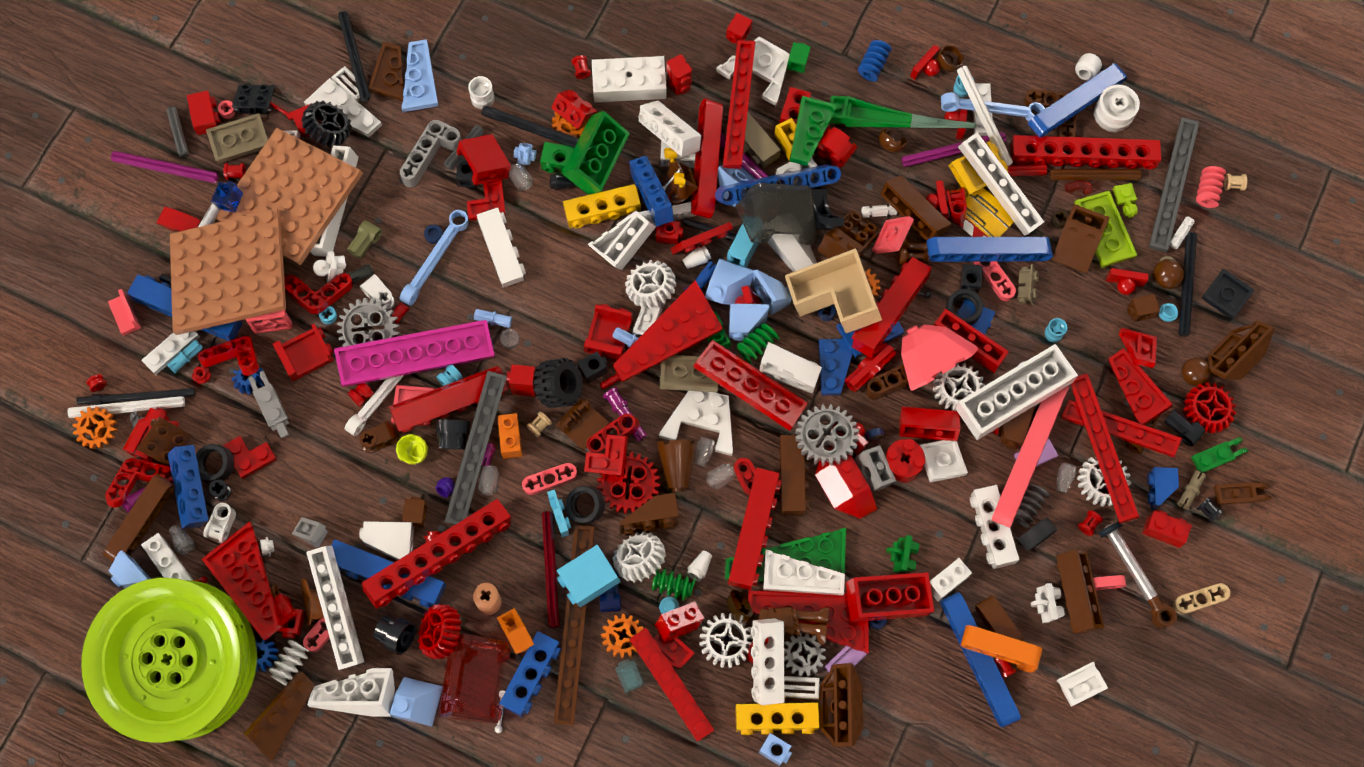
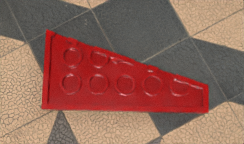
(677, 329)
(243, 576)
(839, 627)

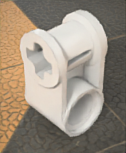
(376, 289)
(220, 524)

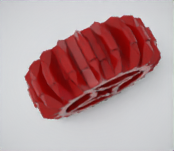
(1223, 407)
(439, 631)

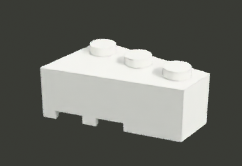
(623, 240)
(789, 368)

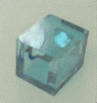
(629, 675)

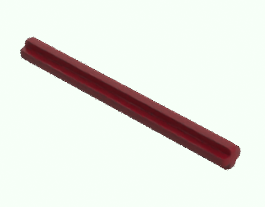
(550, 569)

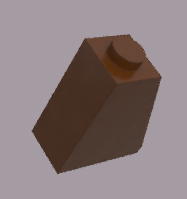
(1014, 431)

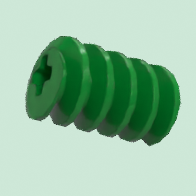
(756, 341)
(672, 584)

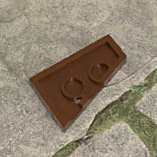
(388, 73)

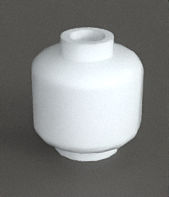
(1088, 66)

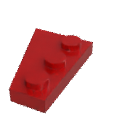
(703, 238)

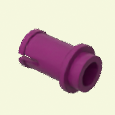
(488, 454)

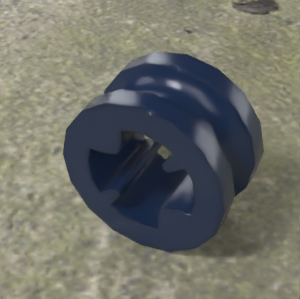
(824, 317)

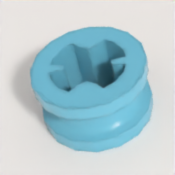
(331, 319)

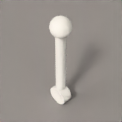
(498, 729)

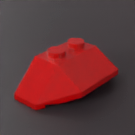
(846, 487)

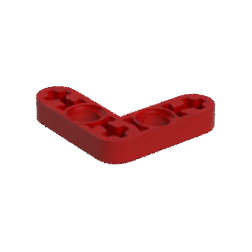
(319, 296)
(235, 348)
(132, 475)

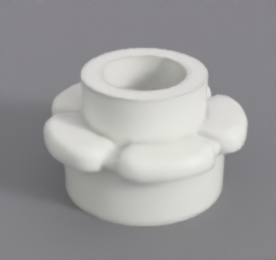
(266, 546)

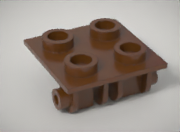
(581, 423)
(162, 439)

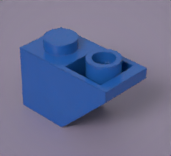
(1162, 484)

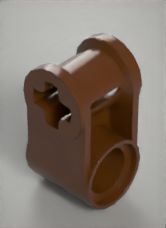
(380, 436)

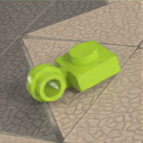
(1126, 196)

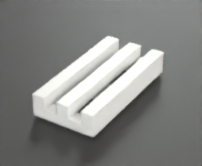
(338, 82)
(806, 688)

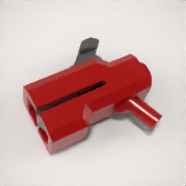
(140, 430)

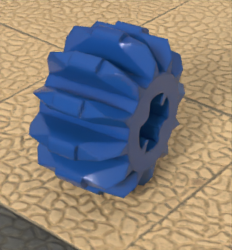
(243, 384)
(269, 652)

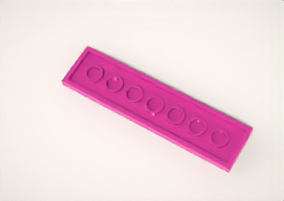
(414, 353)

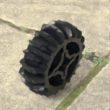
(326, 123)

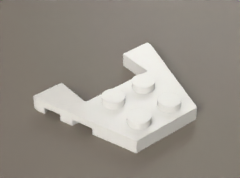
(769, 64)
(704, 411)

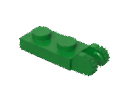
(1217, 455)

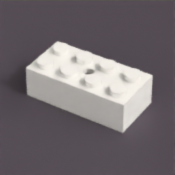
(629, 79)

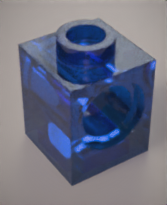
(227, 196)

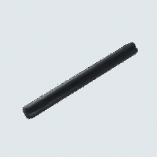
(354, 56)
(529, 126)
(1187, 284)

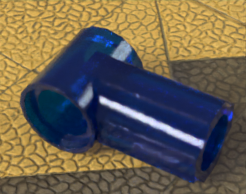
(610, 600)

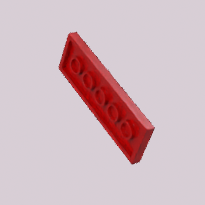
(750, 385)

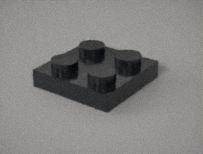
(1227, 294)

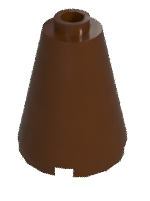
(677, 462)

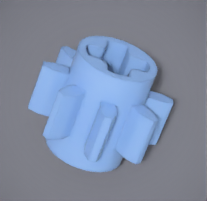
(524, 153)

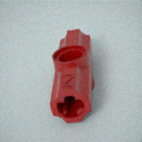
(870, 367)

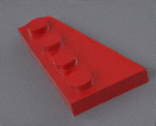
(1140, 391)

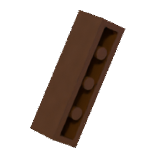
(911, 203)
(793, 478)
(1080, 591)

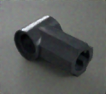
(1187, 430)

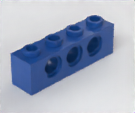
(651, 191)
(187, 487)
(543, 644)

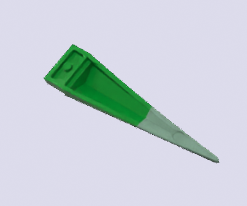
(863, 114)

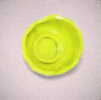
(411, 449)

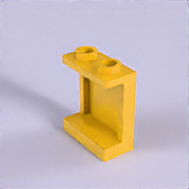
(967, 175)

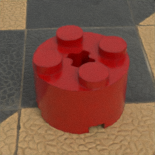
(835, 147)
(911, 452)

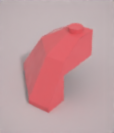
(930, 351)

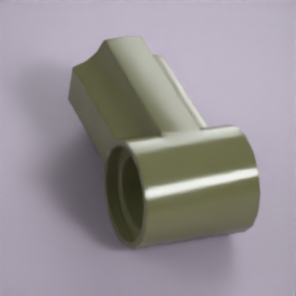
(366, 235)

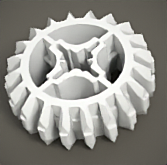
(650, 278)
(953, 383)
(1090, 468)
(639, 557)
(717, 639)

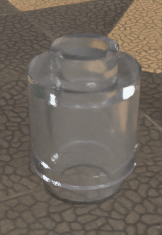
(520, 177)
(720, 476)
(488, 480)

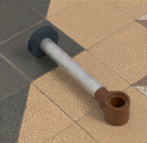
(1139, 576)

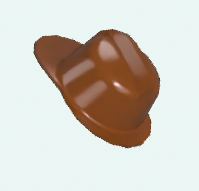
(311, 603)

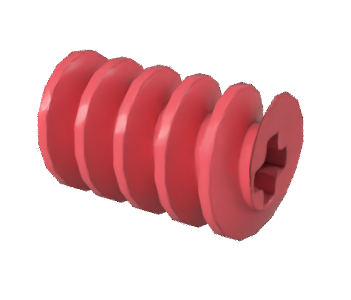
(1210, 186)

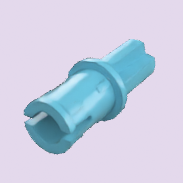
(185, 356)

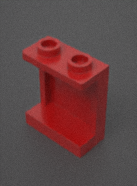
(484, 158)
(602, 328)
(304, 353)

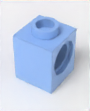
(772, 741)

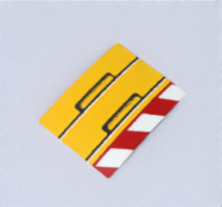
(985, 215)

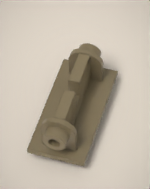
(1029, 278)

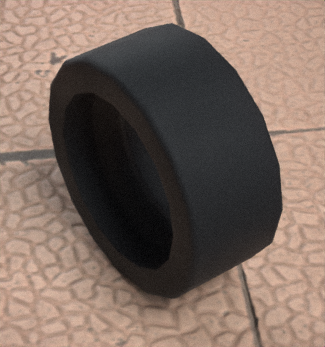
(971, 296)
(228, 462)
(571, 504)
(1037, 534)

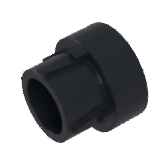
(452, 434)
(395, 634)

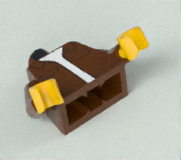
(679, 180)

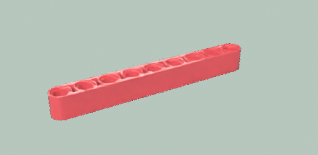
(1028, 458)

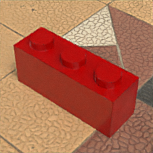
(929, 424)

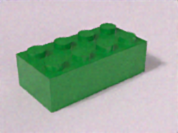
(595, 153)

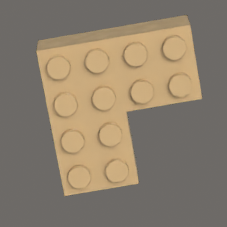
(837, 282)

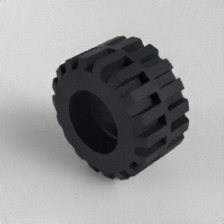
(558, 383)

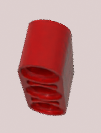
(619, 425)

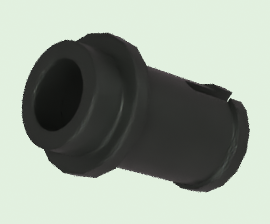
(361, 273)

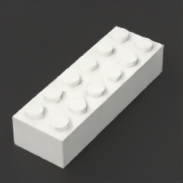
(1016, 391)

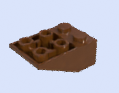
(854, 234)
(1080, 238)
(656, 513)

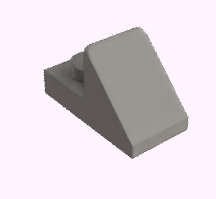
(310, 531)

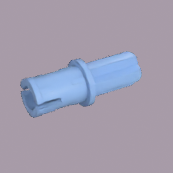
(493, 318)
(624, 337)

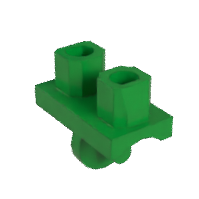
(900, 554)

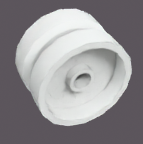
(1116, 108)

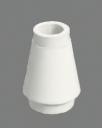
(697, 257)
(699, 566)

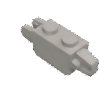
(270, 405)

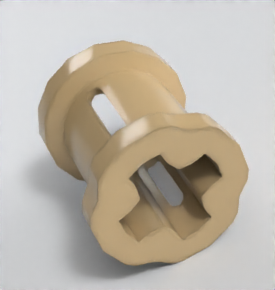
(1237, 182)
(539, 424)

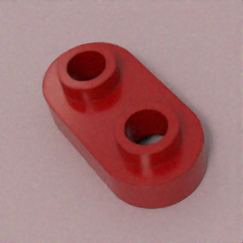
(745, 478)

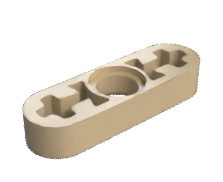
(1212, 589)

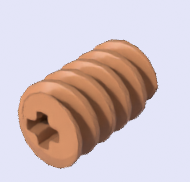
(488, 591)

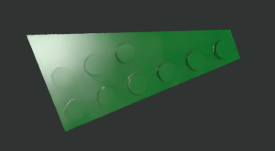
(821, 550)

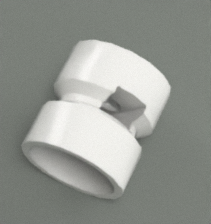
(481, 92)

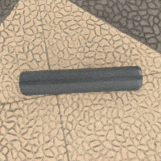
(177, 131)
(453, 159)

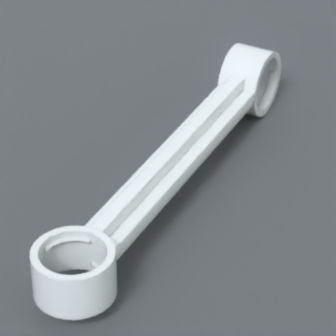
(358, 421)

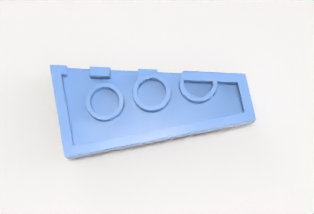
(419, 79)

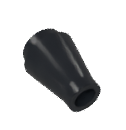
(560, 182)

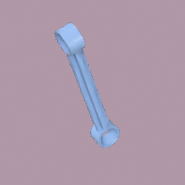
(951, 102)
(411, 291)

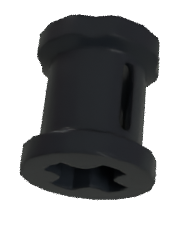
(224, 493)
(1209, 509)

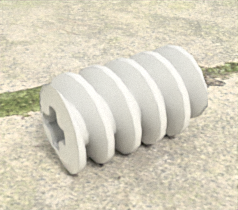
(288, 662)

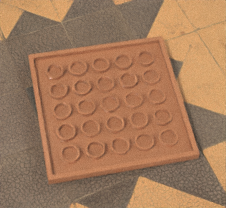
(301, 184)
(227, 272)

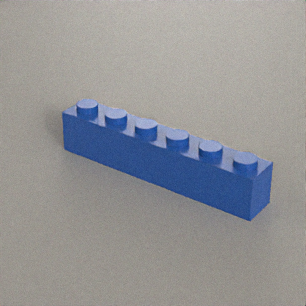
(159, 298)
(364, 565)

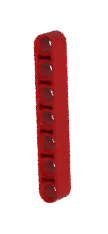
(707, 158)

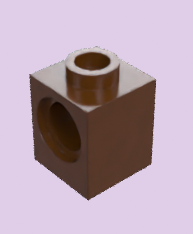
(1143, 308)
(415, 511)

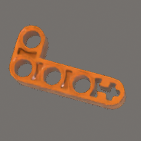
(1002, 647)

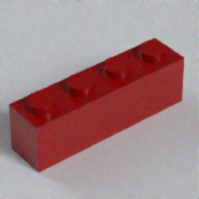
(988, 353)

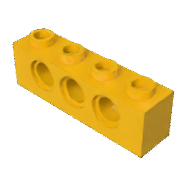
(608, 199)
(808, 711)

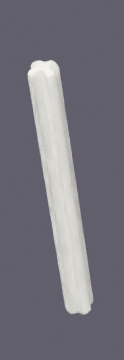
(983, 113)
(124, 407)

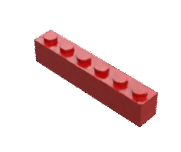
(892, 306)
(440, 401)
(753, 529)

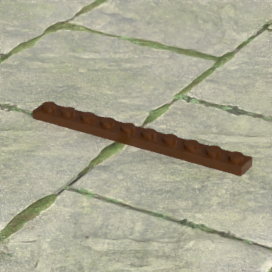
(572, 641)

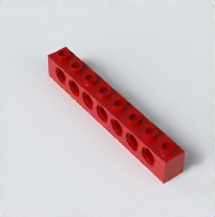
(1093, 146)
(425, 554)

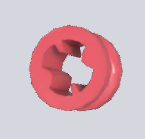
(226, 115)

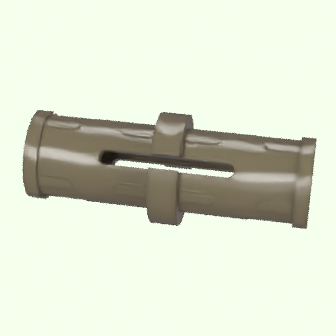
(1191, 490)

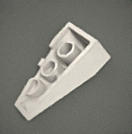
(792, 251)
(362, 694)

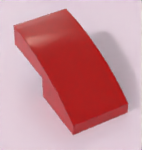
(177, 220)

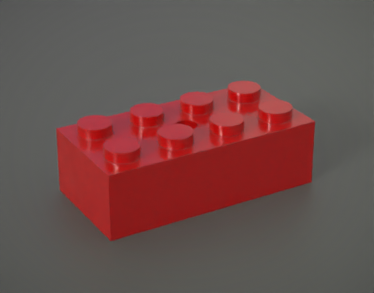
(889, 597)

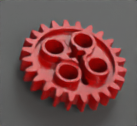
(645, 485)

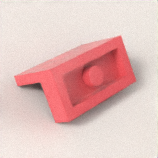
(124, 314)

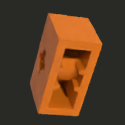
(509, 436)
(515, 631)

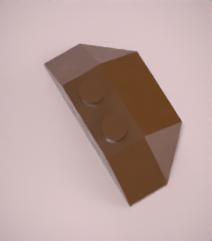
(1240, 350)
(841, 705)

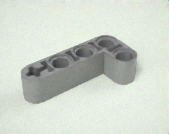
(436, 140)

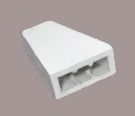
(389, 538)

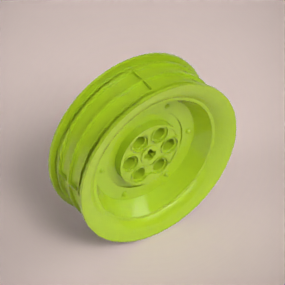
(124, 682)

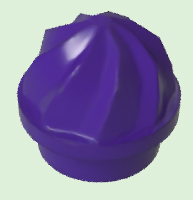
(445, 486)

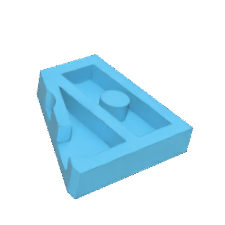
(557, 508)

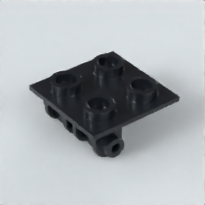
(253, 97)

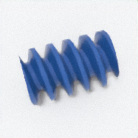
(874, 60)

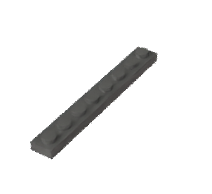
(1173, 185)
(475, 448)

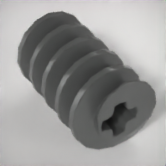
(1030, 501)

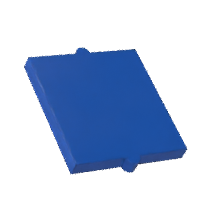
(983, 323)

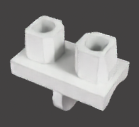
(332, 266)
(1046, 603)

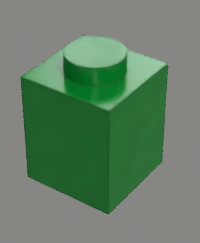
(798, 57)

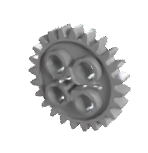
(367, 311)
(842, 444)

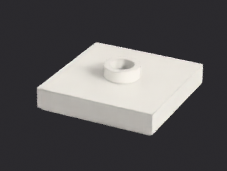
(943, 460)

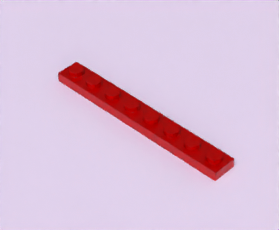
(739, 104)
(1104, 449)

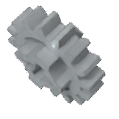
(794, 656)

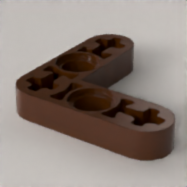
(1057, 96)

